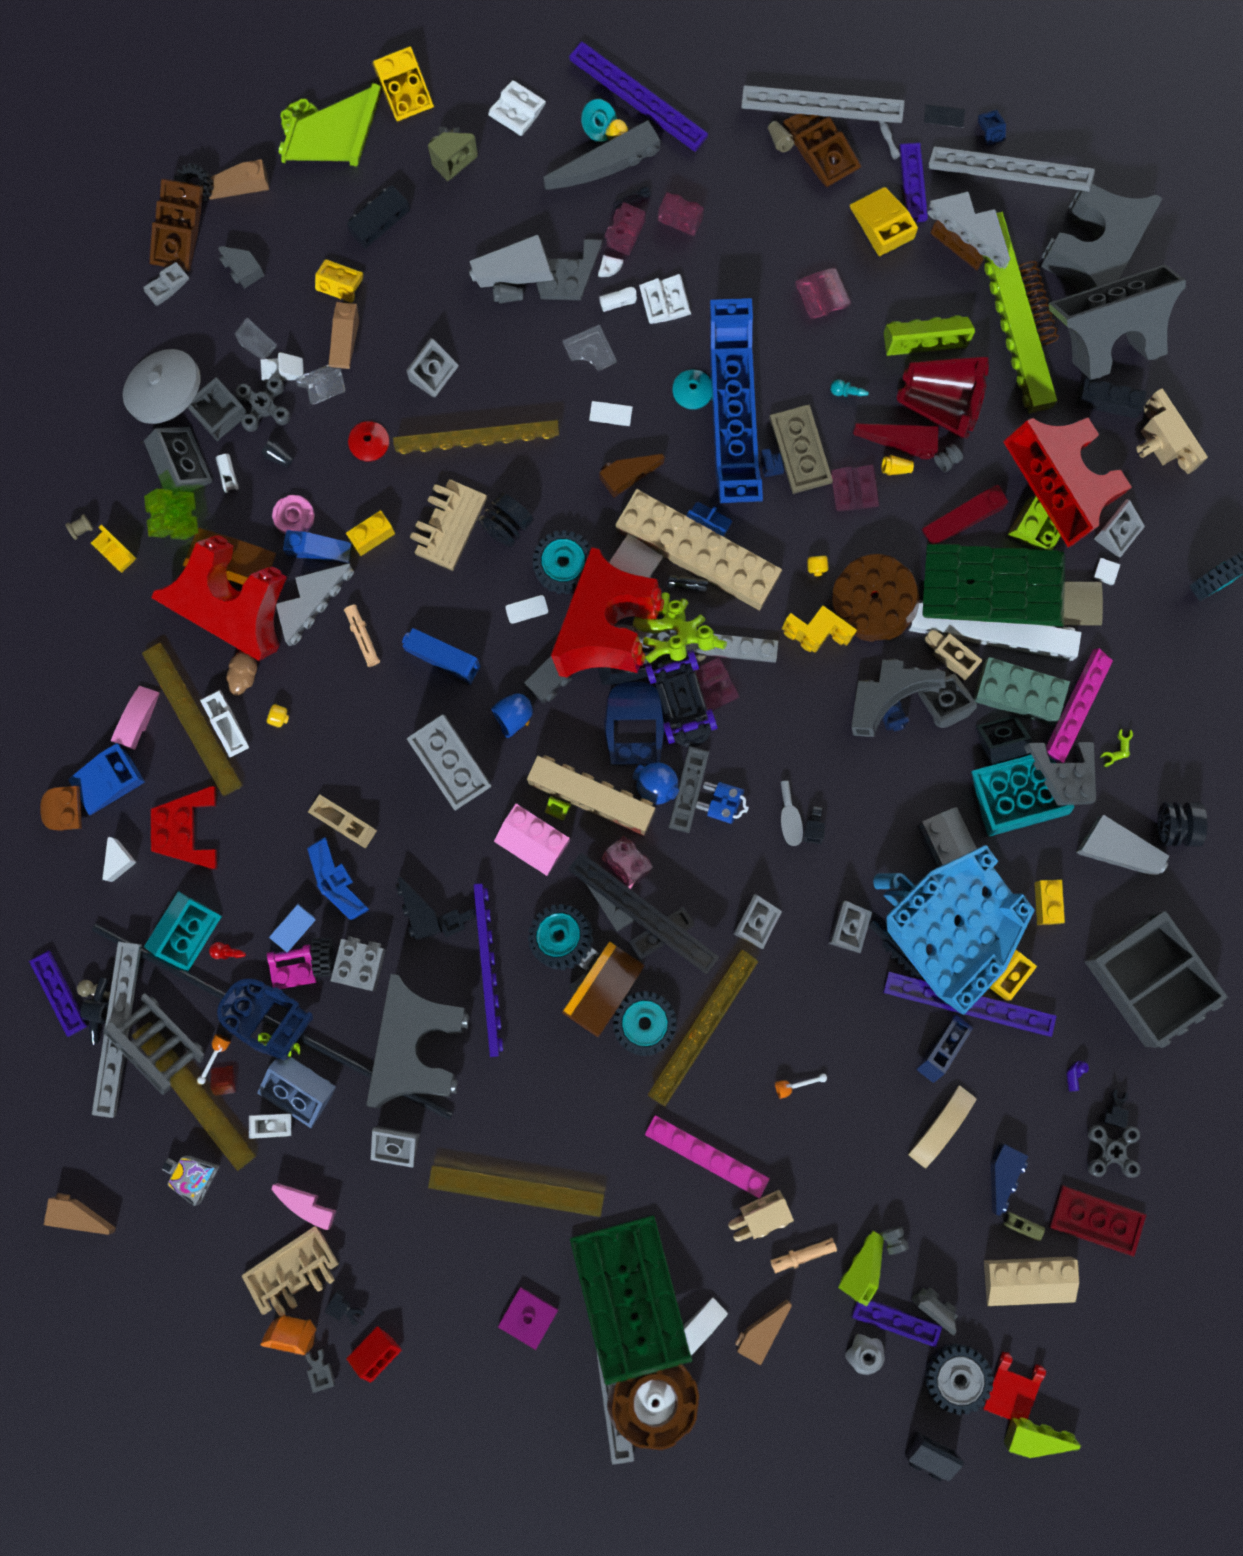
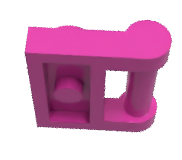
(291, 975)

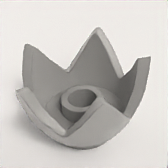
(861, 1346)

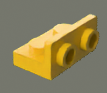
(337, 280)

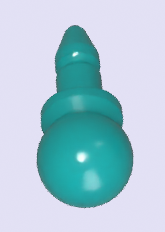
(841, 388)

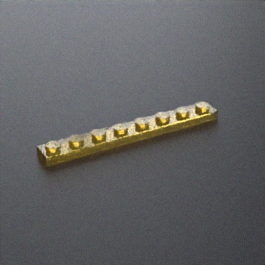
(467, 438)
(192, 719)
(703, 1028)
(200, 1104)
(516, 1191)

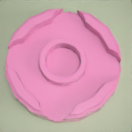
(293, 514)

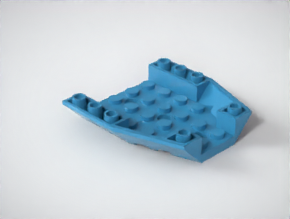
(978, 950)

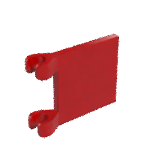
(1011, 1392)

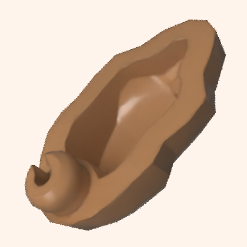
(241, 673)

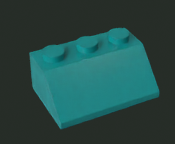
(182, 931)

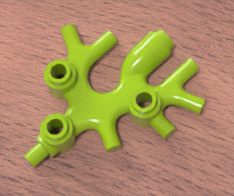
(686, 631)

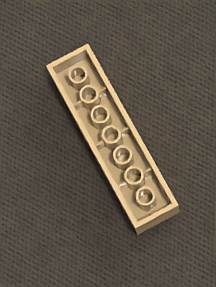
(699, 549)

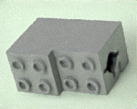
(449, 762)

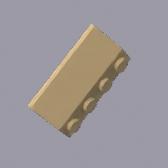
(1031, 1281)

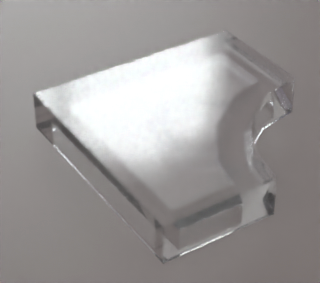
(592, 347)

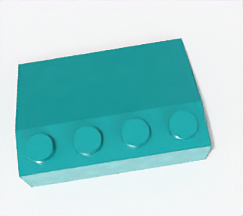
(1015, 796)

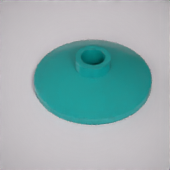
(603, 113)
(689, 397)

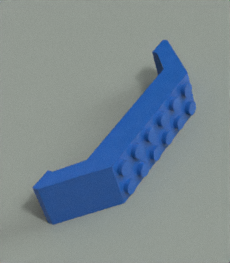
(734, 401)

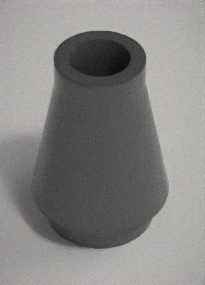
(505, 293)

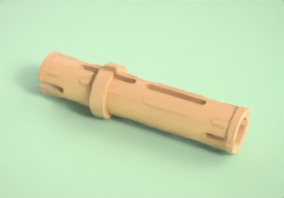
(358, 627)
(803, 1255)

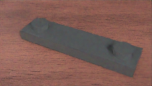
(689, 789)

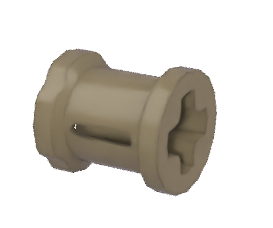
(79, 526)

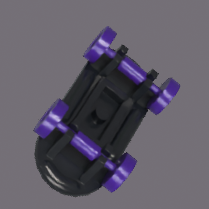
(681, 699)

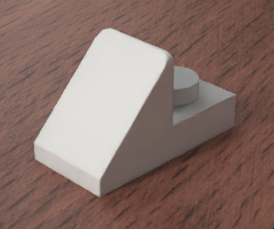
(284, 367)
(269, 1125)

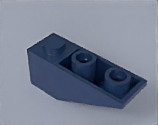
(1005, 1170)

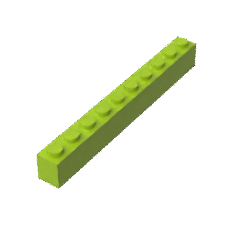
(1020, 330)

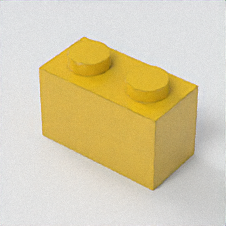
(370, 533)
(1049, 902)

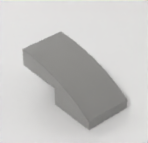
(167, 284)

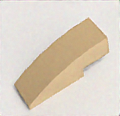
(342, 821)

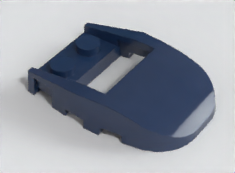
(634, 702)
(248, 1004)

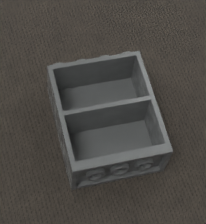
(1156, 980)

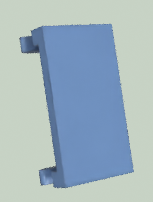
(292, 928)

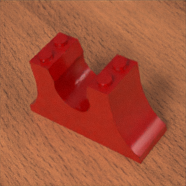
(1060, 479)
(211, 602)
(598, 603)

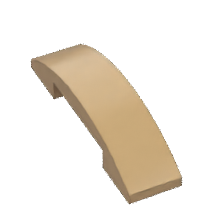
(943, 1127)

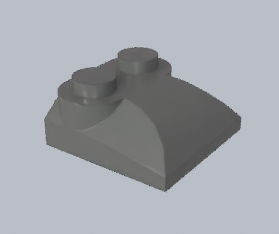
(949, 703)
(941, 1313)

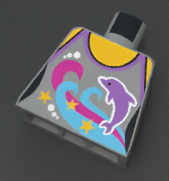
(190, 1177)

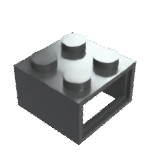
(216, 409)

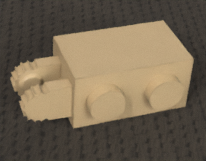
(953, 654)
(762, 1217)

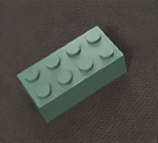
(1021, 691)

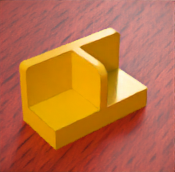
(113, 550)

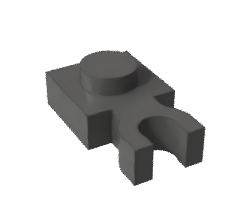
(320, 1374)

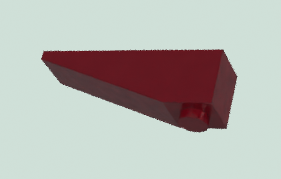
(912, 440)
(966, 515)

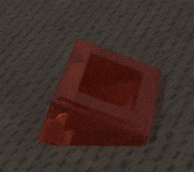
(222, 1080)

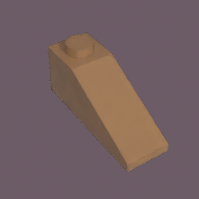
(240, 179)
(343, 335)
(74, 1215)
(760, 1335)

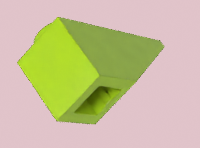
(864, 1274)
(1036, 1441)

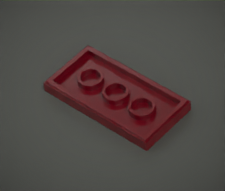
(1097, 1220)

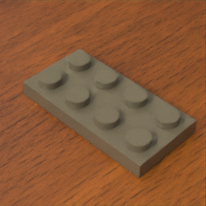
(801, 449)

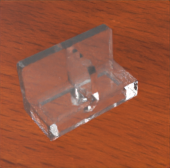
(322, 383)

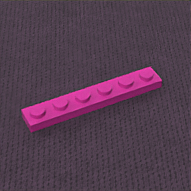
(1078, 705)
(707, 1156)

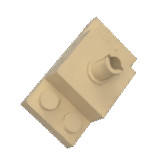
(1169, 435)

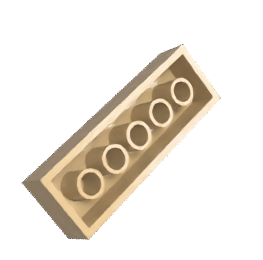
(591, 795)

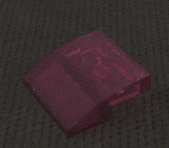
(822, 293)
(855, 488)
(715, 684)

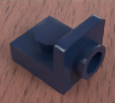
(993, 126)
(771, 464)
(895, 718)

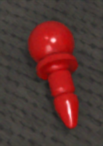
(219, 950)

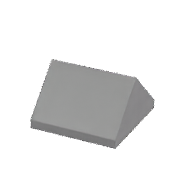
(431, 368)
(1120, 529)
(757, 921)
(850, 927)
(394, 1146)

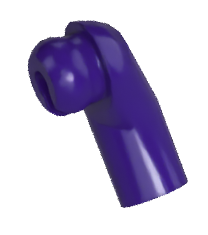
(1075, 1073)

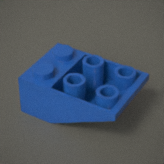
(106, 778)

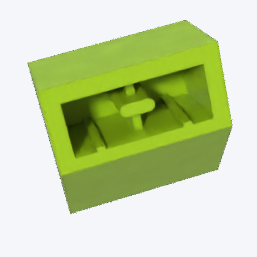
(1034, 527)

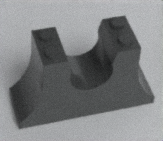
(1116, 228)
(1130, 305)
(403, 1027)

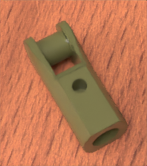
(1026, 1227)

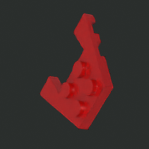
(174, 828)

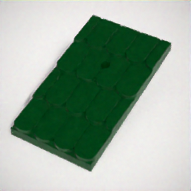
(994, 584)
(630, 1300)

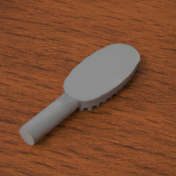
(790, 818)

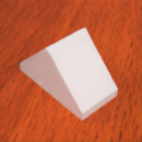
(116, 860)

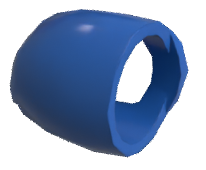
(512, 713)

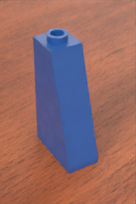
(441, 655)

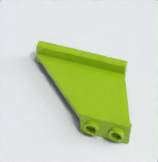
(334, 132)

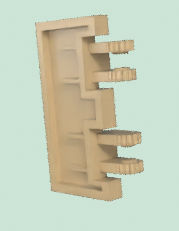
(450, 527)
(286, 1271)

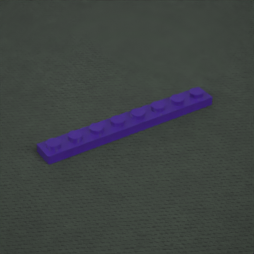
(638, 96)
(489, 979)
(983, 1008)

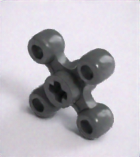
(268, 408)
(1120, 1157)

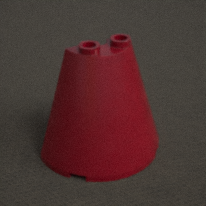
(947, 391)

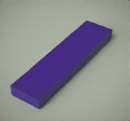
(913, 181)
(58, 993)
(898, 1322)

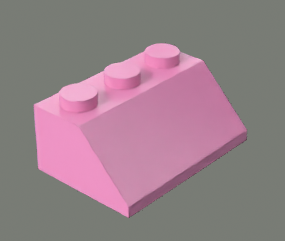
(531, 839)

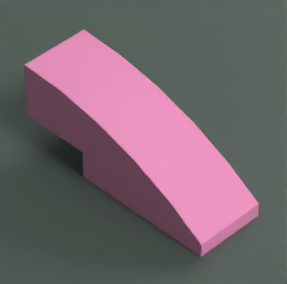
(135, 717)
(305, 1205)

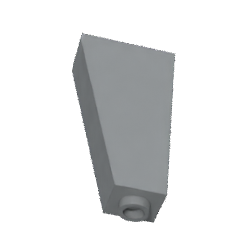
(513, 265)
(1119, 846)

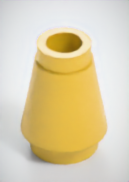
(895, 465)

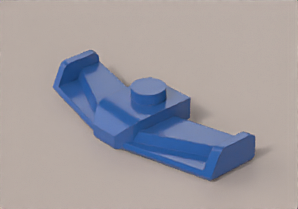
(334, 881)

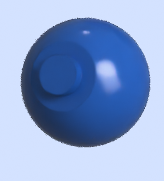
(656, 782)

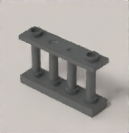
(145, 1065)

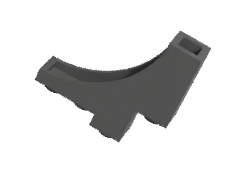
(895, 683)

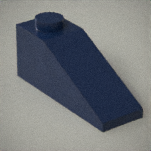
(944, 1049)

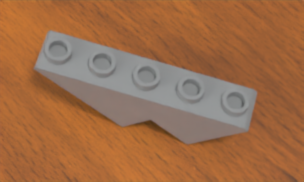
(978, 229)
(314, 593)

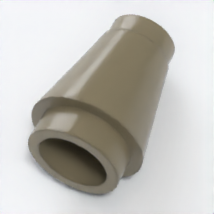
(781, 137)

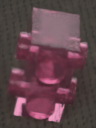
(680, 213)
(626, 228)
(627, 861)

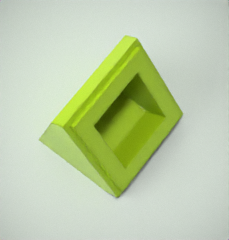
(557, 807)

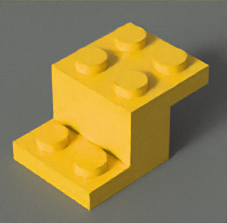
(816, 632)

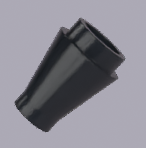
(275, 453)

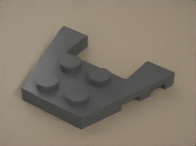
(570, 274)
(1068, 781)

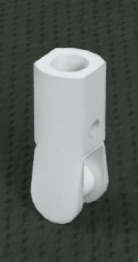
(617, 299)
(226, 471)

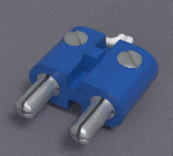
(725, 802)

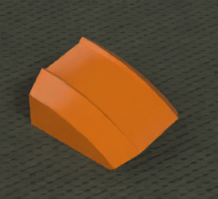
(290, 1335)

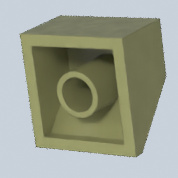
(452, 152)

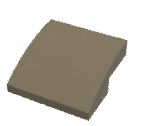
(1083, 603)

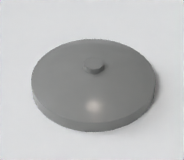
(161, 386)

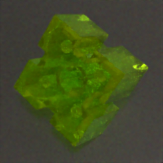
(171, 514)

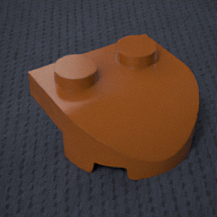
(61, 808)

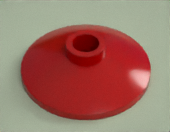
(372, 449)

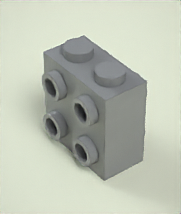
(358, 964)

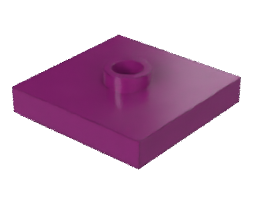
(528, 1318)

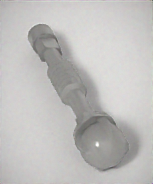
(888, 136)

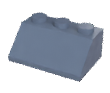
(296, 1090)

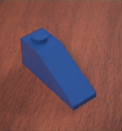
(316, 547)

